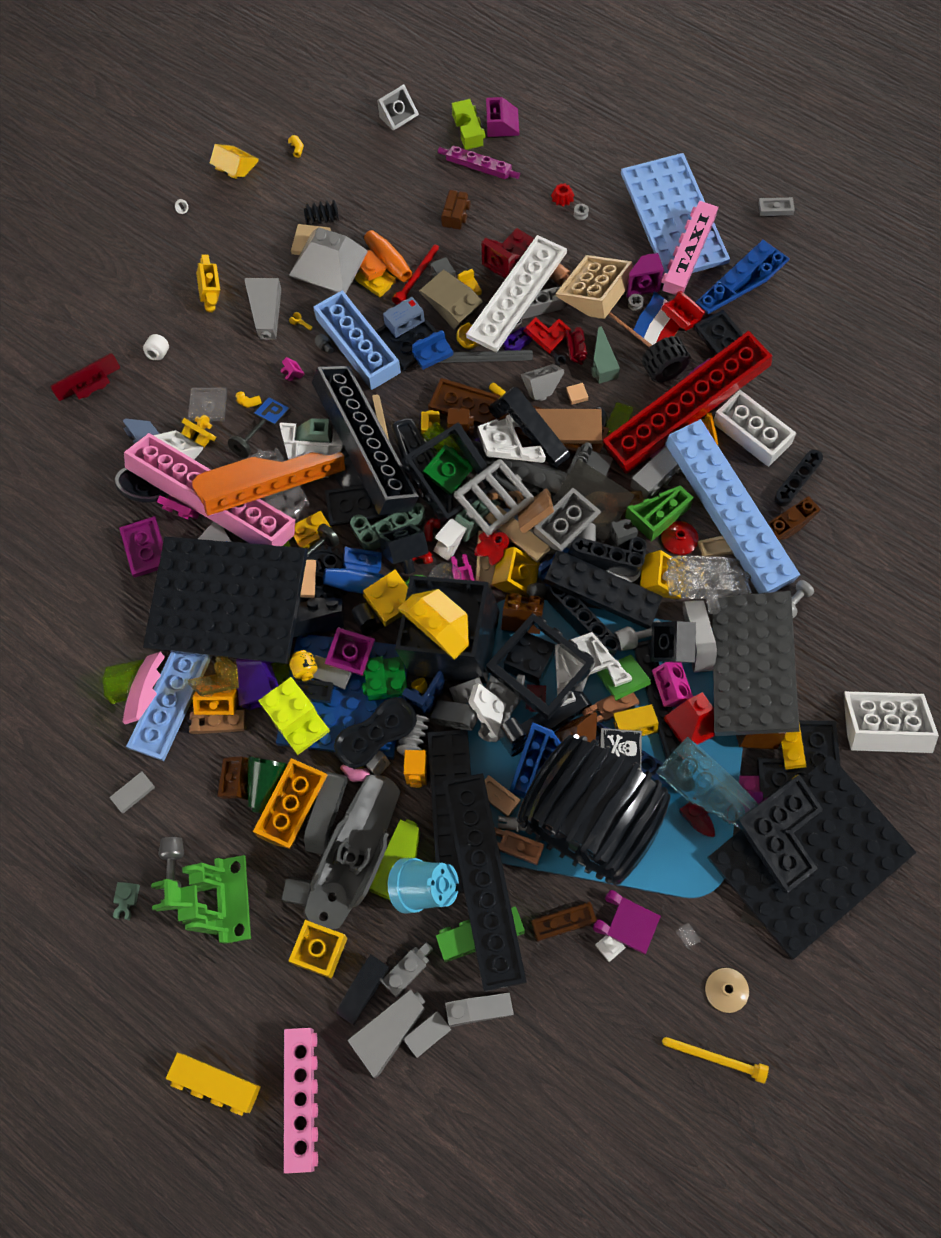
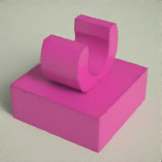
(292, 368)

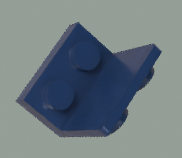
(426, 703)

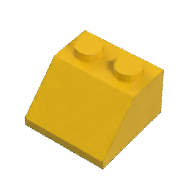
(232, 160)
(515, 572)
(652, 573)

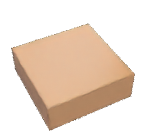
(577, 393)

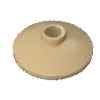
(719, 997)

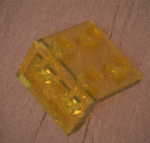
(223, 681)

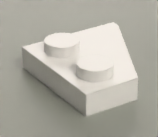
(488, 708)

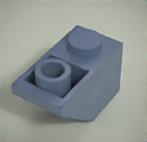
(138, 429)

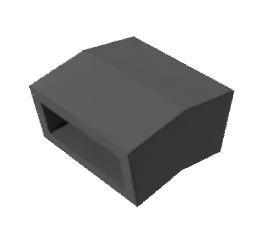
(296, 891)

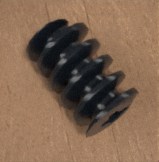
(314, 212)

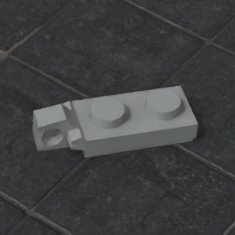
(407, 969)

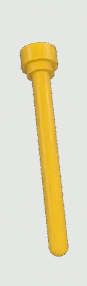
(758, 1072)

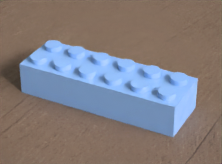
(357, 340)

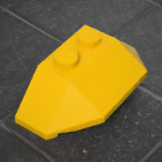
(439, 620)

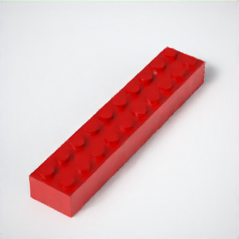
(688, 401)

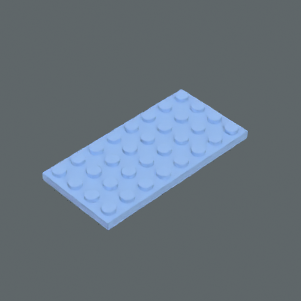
(664, 198)

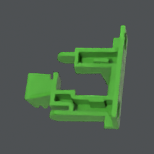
(231, 899)

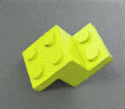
(294, 715)

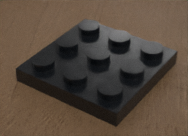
(402, 345)

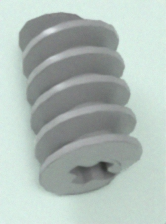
(412, 740)

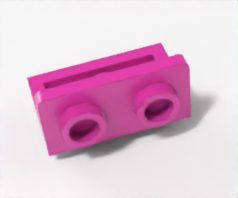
(173, 504)

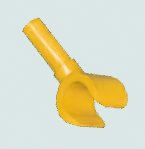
(297, 315)

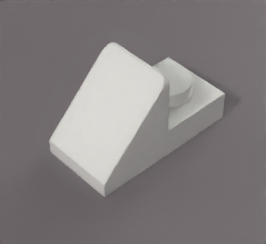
(449, 539)

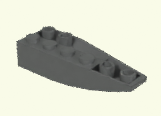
(534, 475)

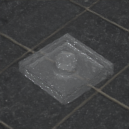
(208, 402)

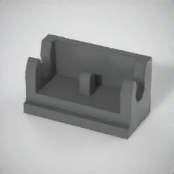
(620, 536)

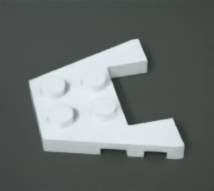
(501, 441)
(299, 448)
(568, 666)

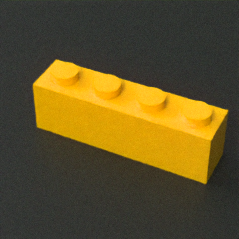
(213, 1083)

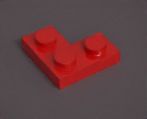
(547, 337)

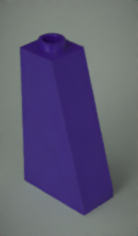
(254, 682)

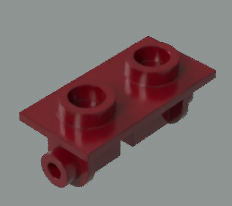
(577, 351)

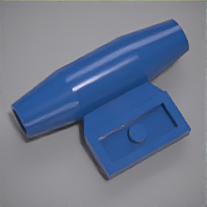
(359, 570)

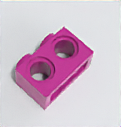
(672, 684)

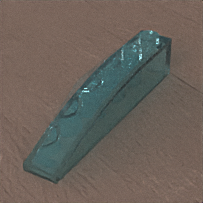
(705, 782)

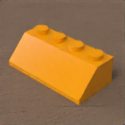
(289, 804)

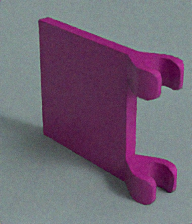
(630, 925)

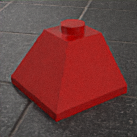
(693, 720)

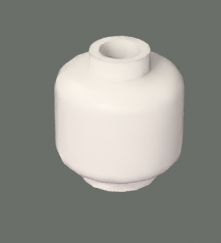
(156, 347)

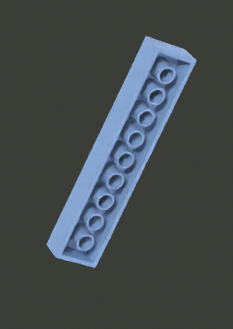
(731, 508)

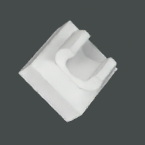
(609, 947)

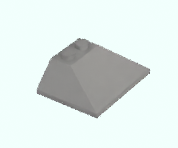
(329, 260)

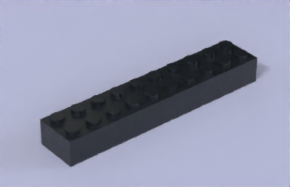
(364, 440)

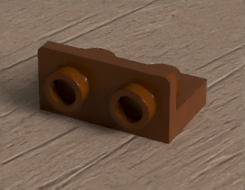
(234, 778)

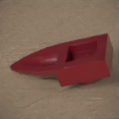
(698, 819)

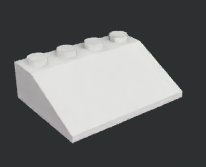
(889, 722)

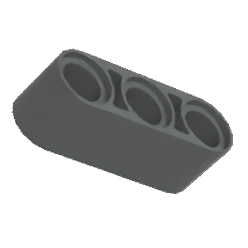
(454, 715)

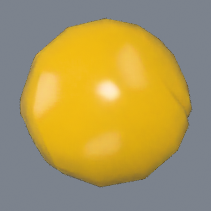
(461, 337)

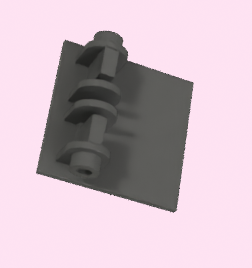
(595, 460)

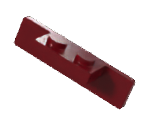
(87, 379)

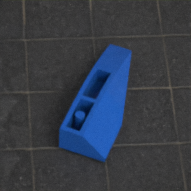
(746, 275)

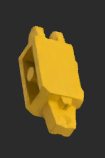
(208, 283)

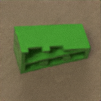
(660, 512)

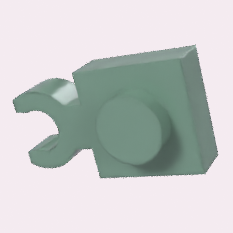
(126, 896)

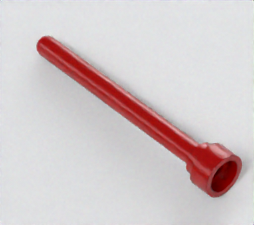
(402, 295)

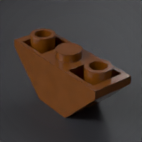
(794, 518)

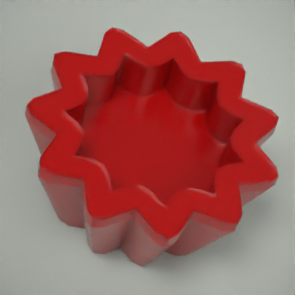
(562, 195)

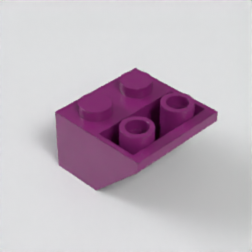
(501, 118)

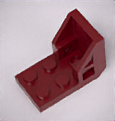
(504, 256)

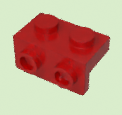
(683, 311)

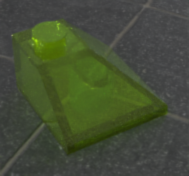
(118, 680)

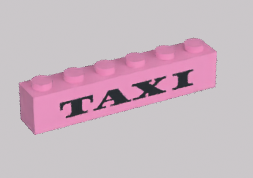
(690, 248)

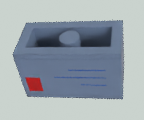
(403, 317)

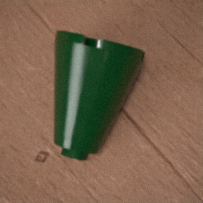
(262, 781)

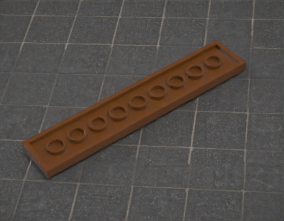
(456, 395)

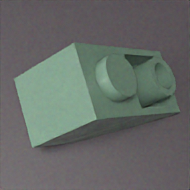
(314, 431)

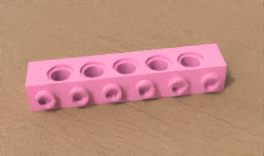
(293, 1160)

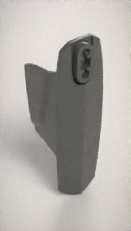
(353, 853)

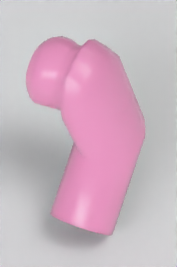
(355, 775)

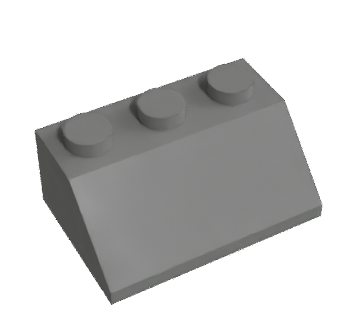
(567, 521)

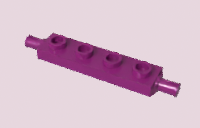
(479, 162)

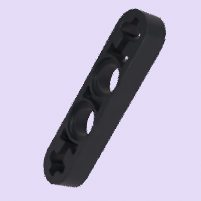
(798, 477)

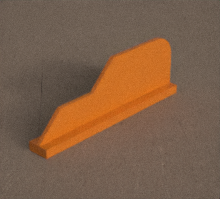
(259, 478)

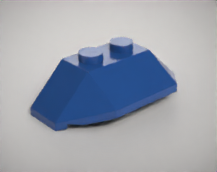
(537, 749)

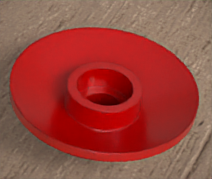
(676, 544)

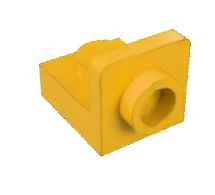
(468, 279)
(428, 419)

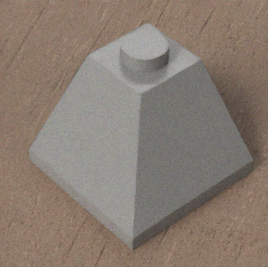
(542, 381)

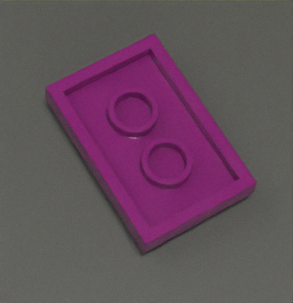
(142, 546)

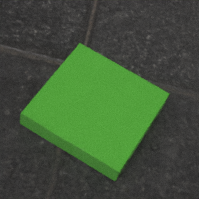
(639, 678)

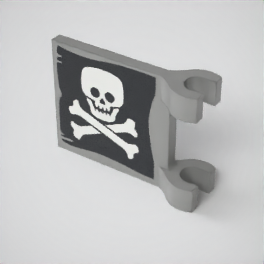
(623, 741)

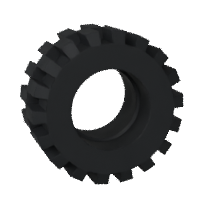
(666, 359)

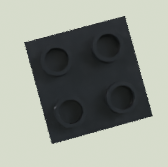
(425, 657)

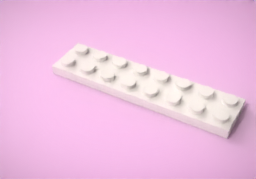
(516, 293)

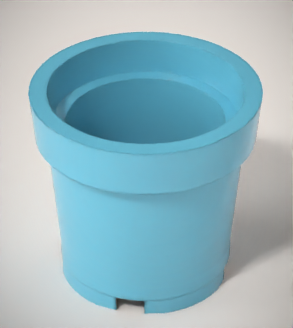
(421, 885)

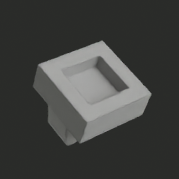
(378, 763)

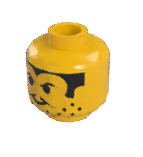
(303, 665)

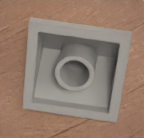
(397, 107)

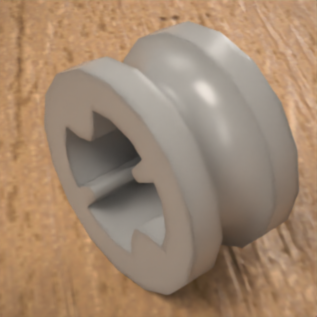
(581, 207)
(635, 297)

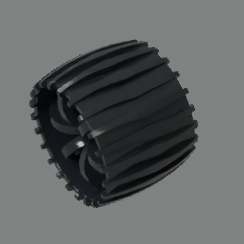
(594, 808)

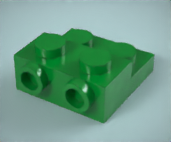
(448, 469)
(384, 678)

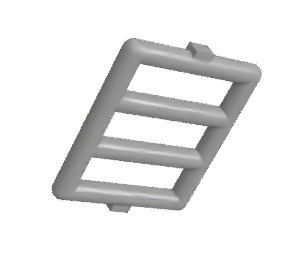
(487, 474)

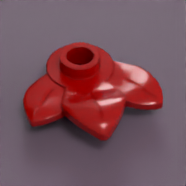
(490, 547)

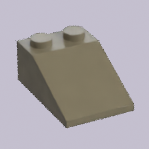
(451, 298)

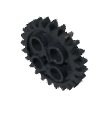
(337, 561)

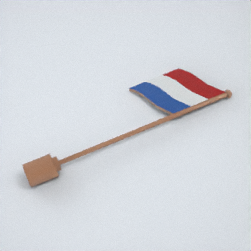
(652, 323)

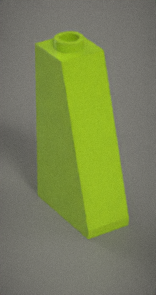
(402, 845)

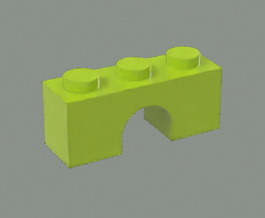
(471, 133)

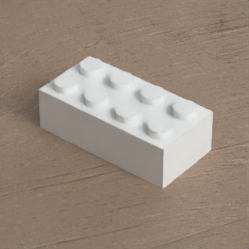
(754, 428)

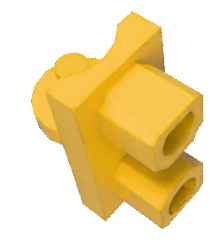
(191, 428)

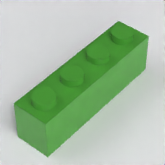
(460, 941)

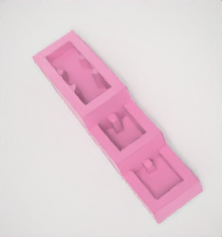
(141, 690)

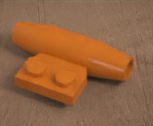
(382, 257)

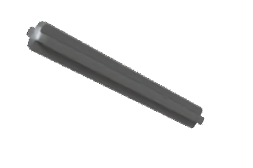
(484, 356)

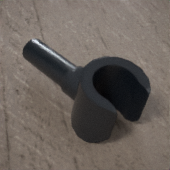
(558, 358)

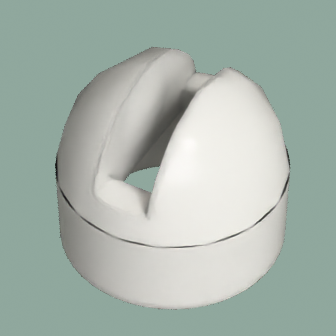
(178, 208)

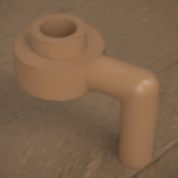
(493, 496)

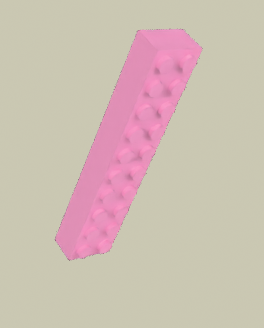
(174, 474)

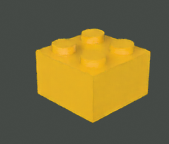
(386, 597)
(318, 949)

